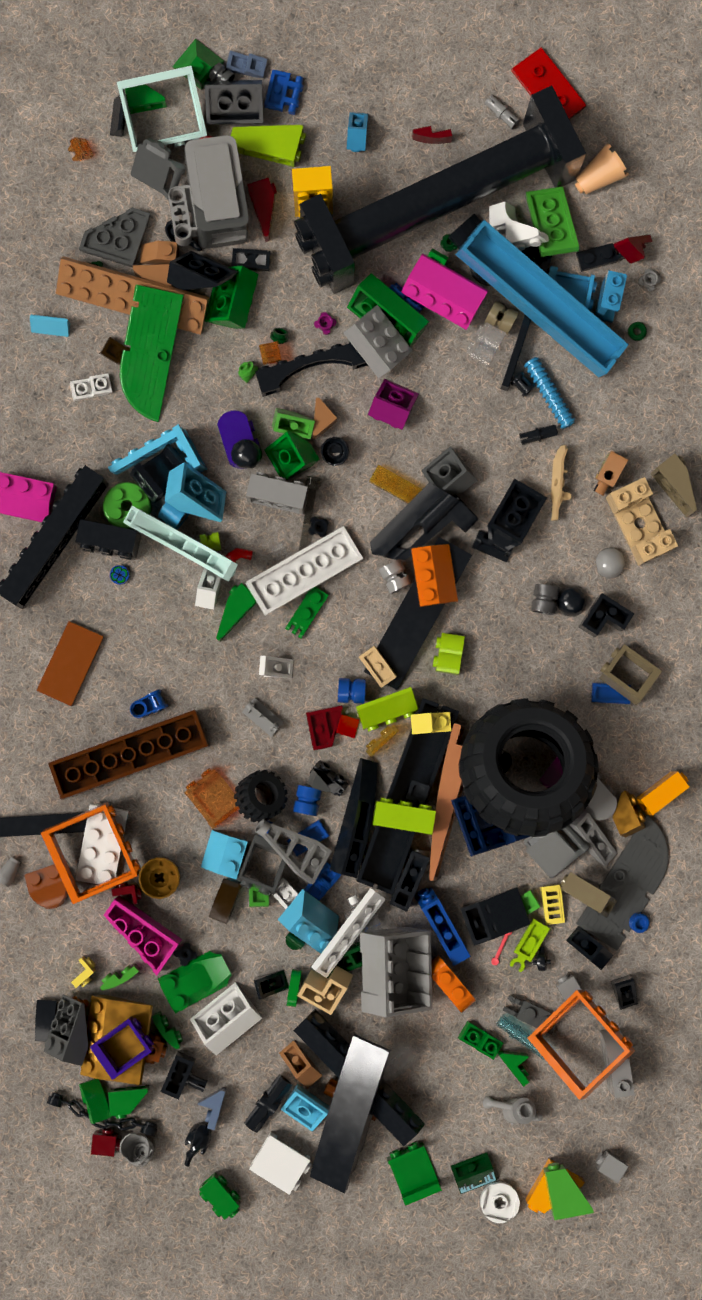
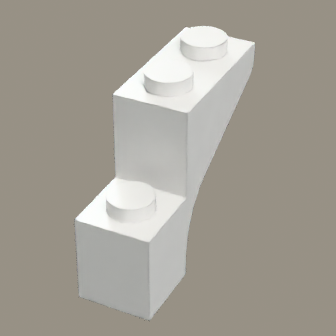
(504, 220)

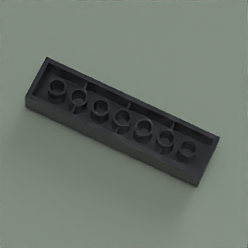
(52, 537)

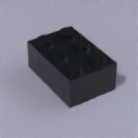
(234, 102)
(108, 539)

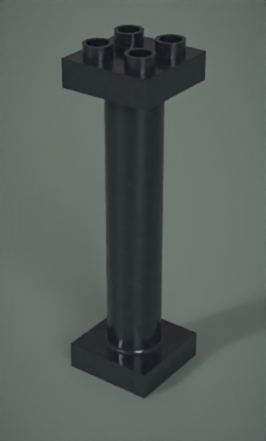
(546, 144)

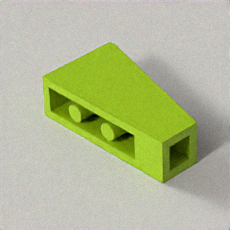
(271, 143)

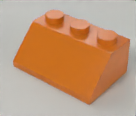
(434, 575)

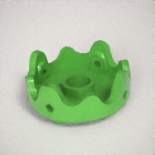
(117, 496)

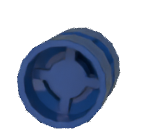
(351, 690)
(307, 800)

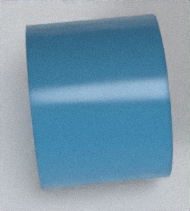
(171, 516)

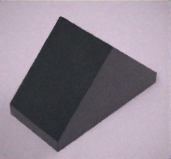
(270, 984)
(625, 991)

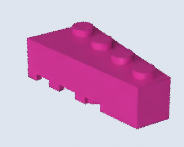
(143, 933)

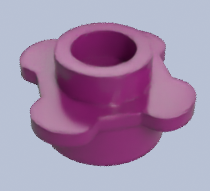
(324, 317)

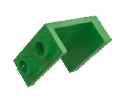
(414, 1173)

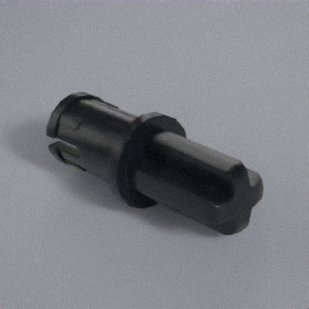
(539, 434)

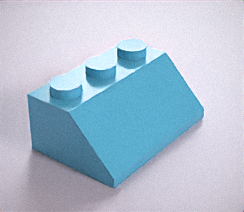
(310, 921)

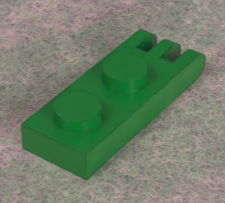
(307, 611)

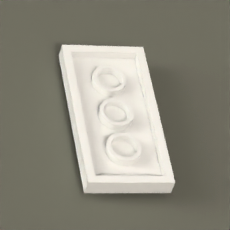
(100, 848)

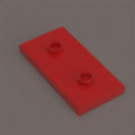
(540, 72)

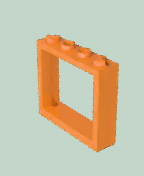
(63, 868)
(558, 1064)

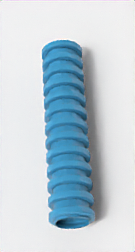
(549, 392)

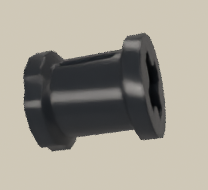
(523, 384)

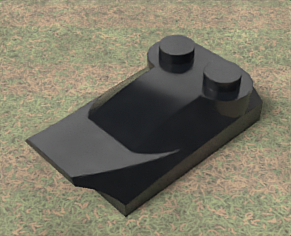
(514, 516)

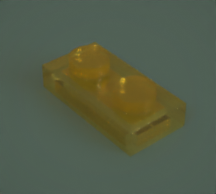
(387, 734)

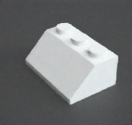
(225, 1019)

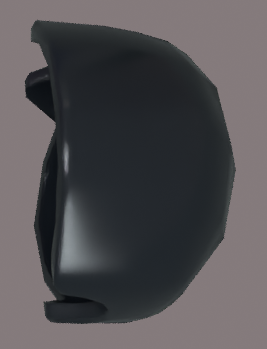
(335, 445)
(246, 453)
(571, 601)

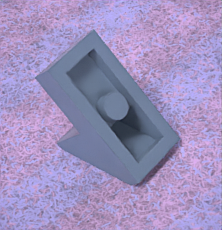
(214, 1102)

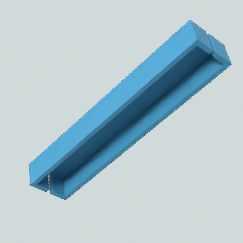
(541, 299)

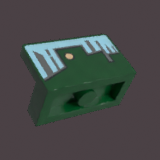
(473, 1173)

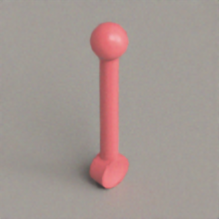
(495, 961)

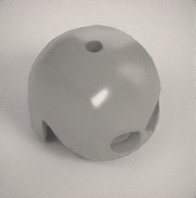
(132, 1148)

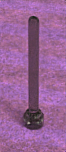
(313, 484)

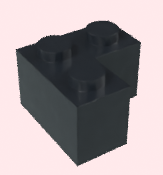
(605, 611)

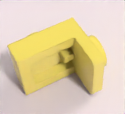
(84, 977)

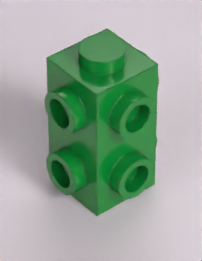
(224, 1201)

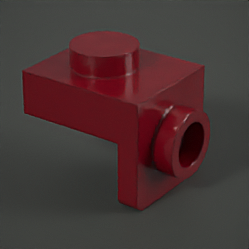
(124, 888)

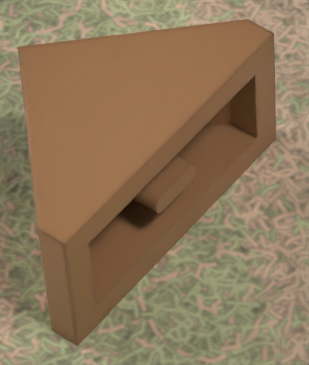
(323, 418)

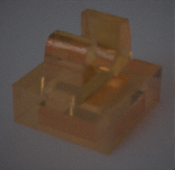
(81, 149)
(270, 353)

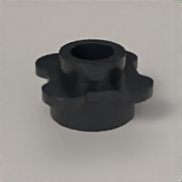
(323, 523)
(185, 949)

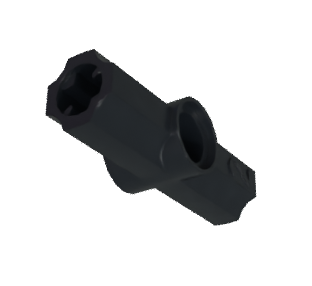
(268, 1103)

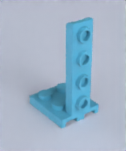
(153, 446)

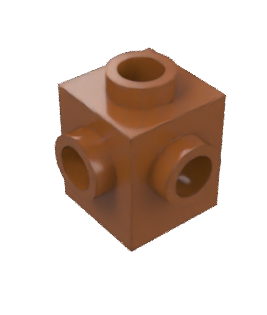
(160, 1049)

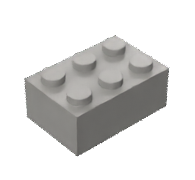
(378, 341)
(277, 493)

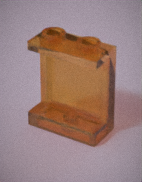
(212, 797)

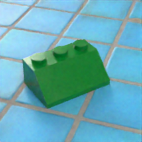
(232, 300)

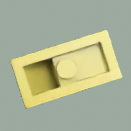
(430, 723)

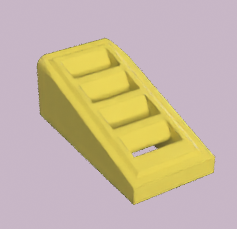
(550, 888)

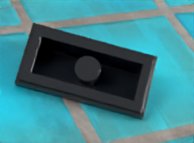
(118, 118)

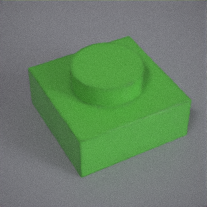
(257, 899)
(530, 902)

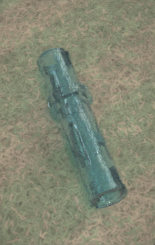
(517, 1033)

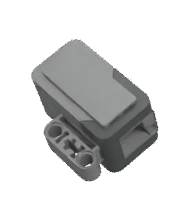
(212, 195)

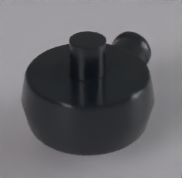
(541, 961)

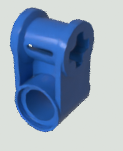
(149, 704)

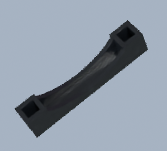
(272, 378)

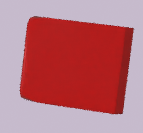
(347, 726)

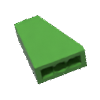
(564, 1194)

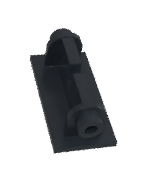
(482, 544)
(336, 782)

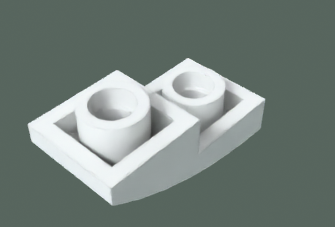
(92, 387)

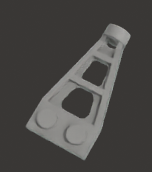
(312, 862)

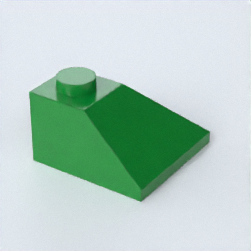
(201, 60)
(291, 455)

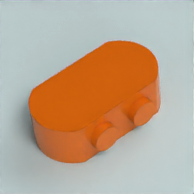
(451, 985)

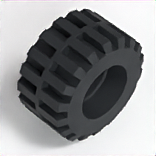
(272, 789)

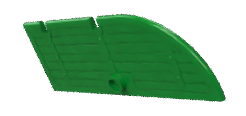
(152, 339)

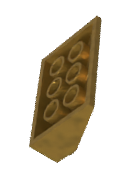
(104, 1015)

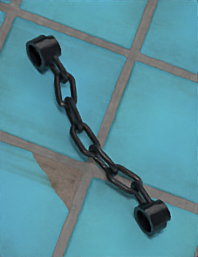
(147, 1128)

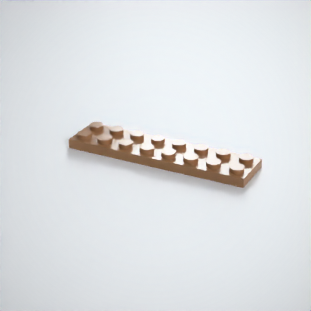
(116, 291)

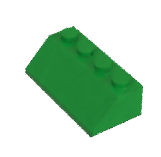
(403, 317)

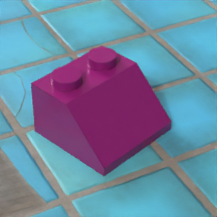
(393, 404)

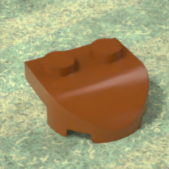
(46, 887)

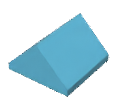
(305, 1108)

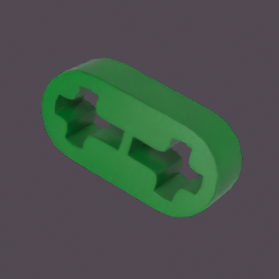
(294, 988)

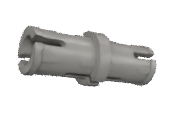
(502, 111)

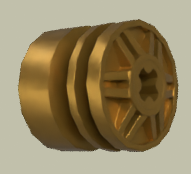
(159, 889)

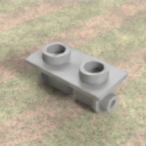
(262, 717)

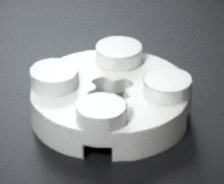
(505, 1211)

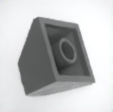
(449, 473)

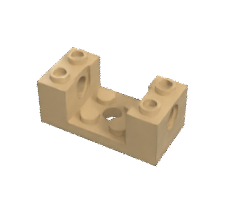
(633, 503)

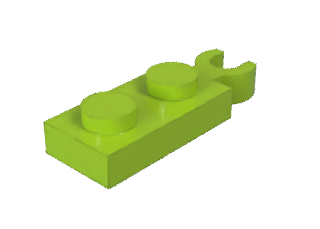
(529, 943)

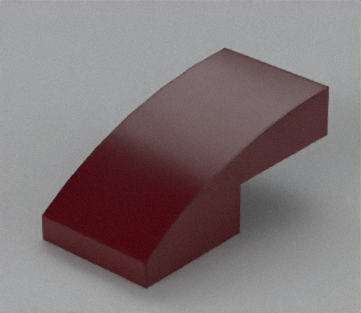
(426, 136)

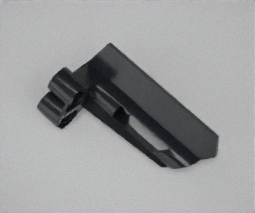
(431, 510)

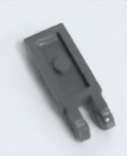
(529, 1013)

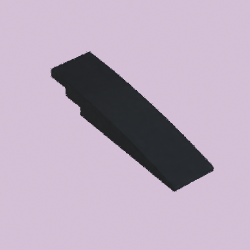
(414, 622)
(350, 1113)

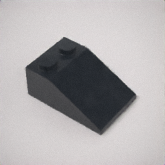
(197, 271)

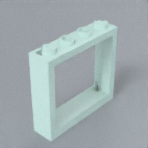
(177, 140)

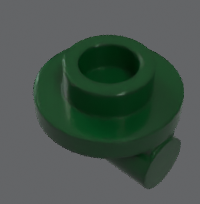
(294, 942)

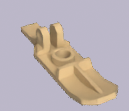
(558, 481)

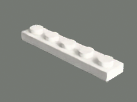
(348, 933)

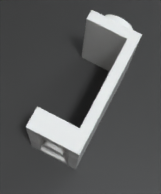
(280, 1164)

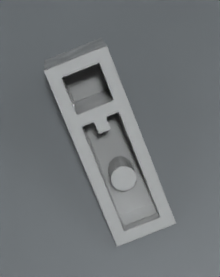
(590, 832)

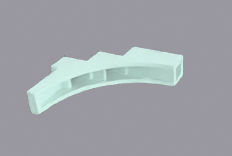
(180, 543)

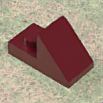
(632, 247)

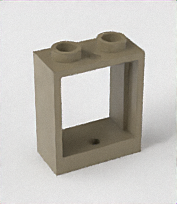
(620, 686)
(588, 894)

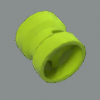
(211, 541)

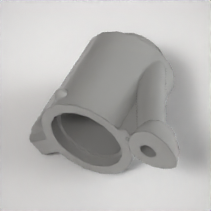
(515, 1110)

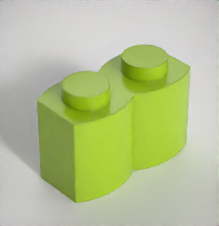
(449, 653)

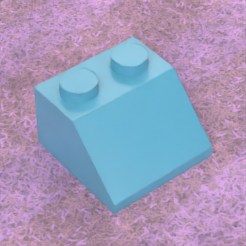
(224, 854)

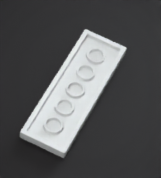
(304, 570)

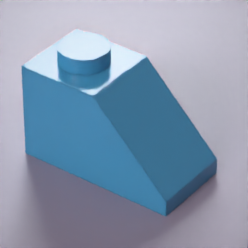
(357, 131)

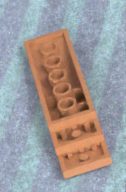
(449, 789)

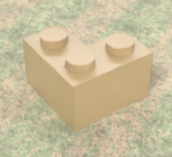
(323, 991)

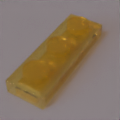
(394, 484)

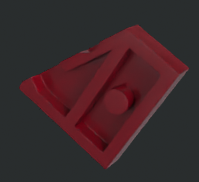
(323, 726)

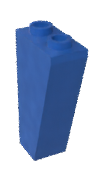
(442, 925)

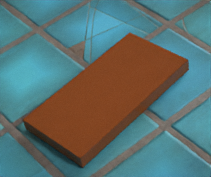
(70, 663)

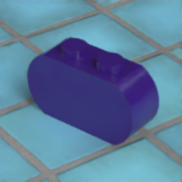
(232, 428)

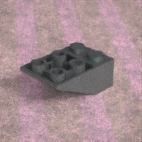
(68, 1032)

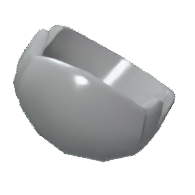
(610, 563)

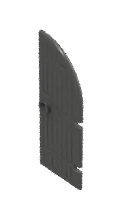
(633, 874)

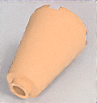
(601, 171)

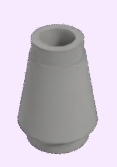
(9, 871)

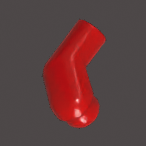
(239, 553)

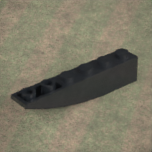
(356, 821)

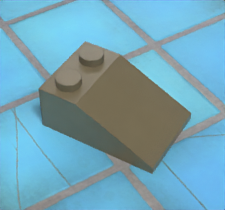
(675, 481)

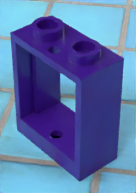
(105, 1058)

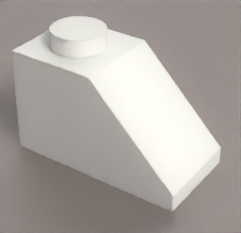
(208, 589)

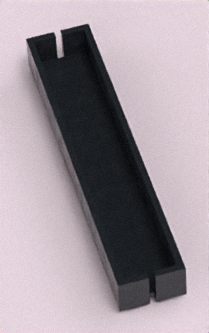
(420, 763)

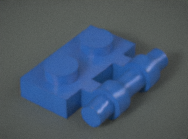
(278, 89)

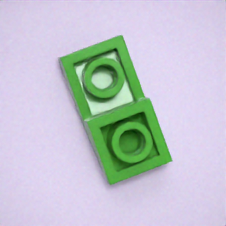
(114, 980)

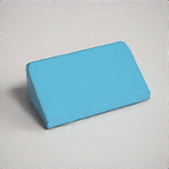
(49, 325)

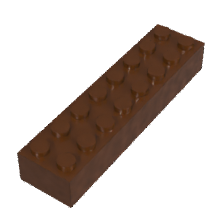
(128, 754)

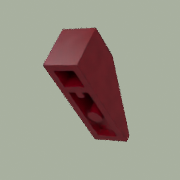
(263, 201)

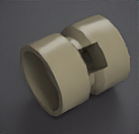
(508, 319)

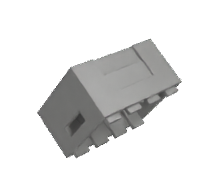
(407, 967)

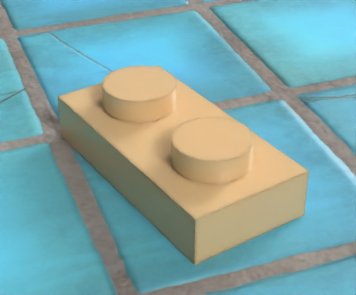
(377, 666)

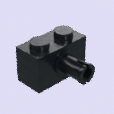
(181, 1075)

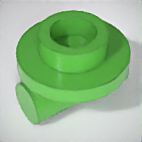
(247, 371)

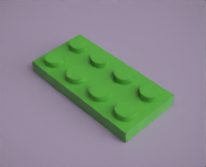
(552, 216)

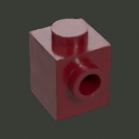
(105, 1143)

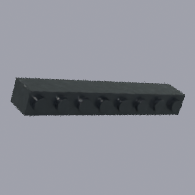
(332, 1050)

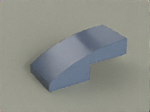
(246, 65)

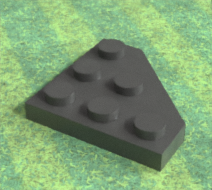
(117, 237)

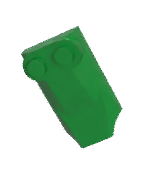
(195, 981)

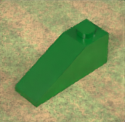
(237, 606)

